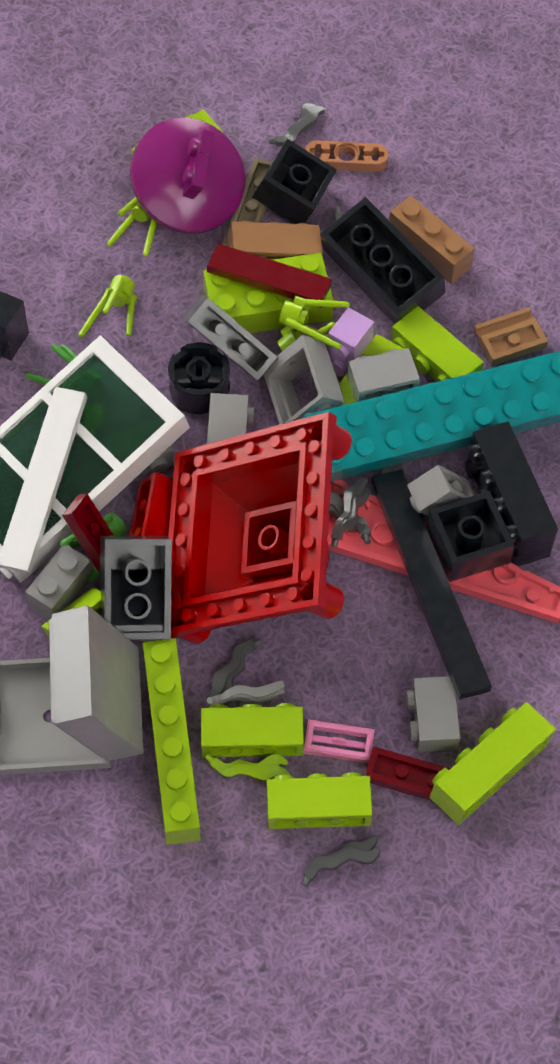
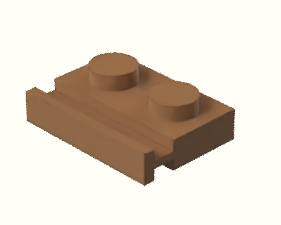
(510, 336)

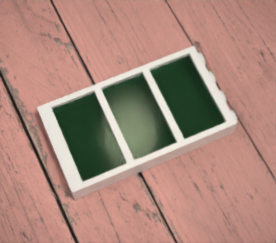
(117, 438)

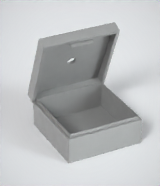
(91, 695)

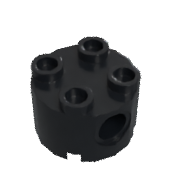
(196, 374)

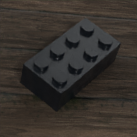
(382, 261)
(502, 469)

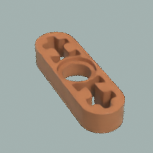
(353, 148)

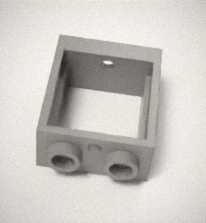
(292, 362)

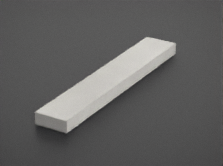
(42, 480)

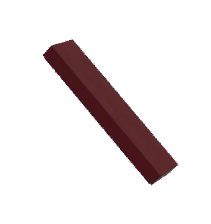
(267, 274)

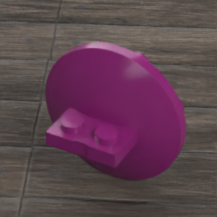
(187, 175)

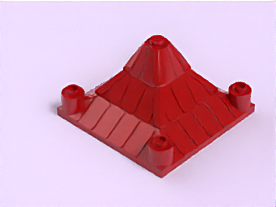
(254, 527)

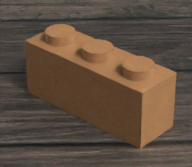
(274, 239)
(433, 239)

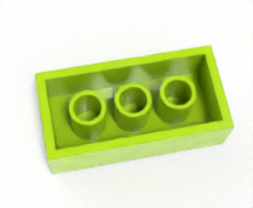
(259, 309)

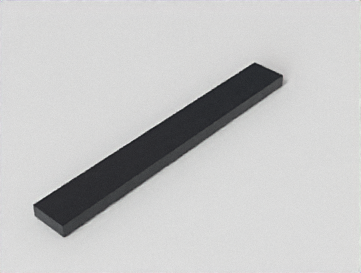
(431, 586)

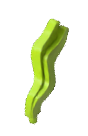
(260, 771)

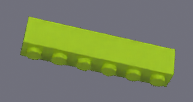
(171, 742)

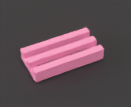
(336, 741)

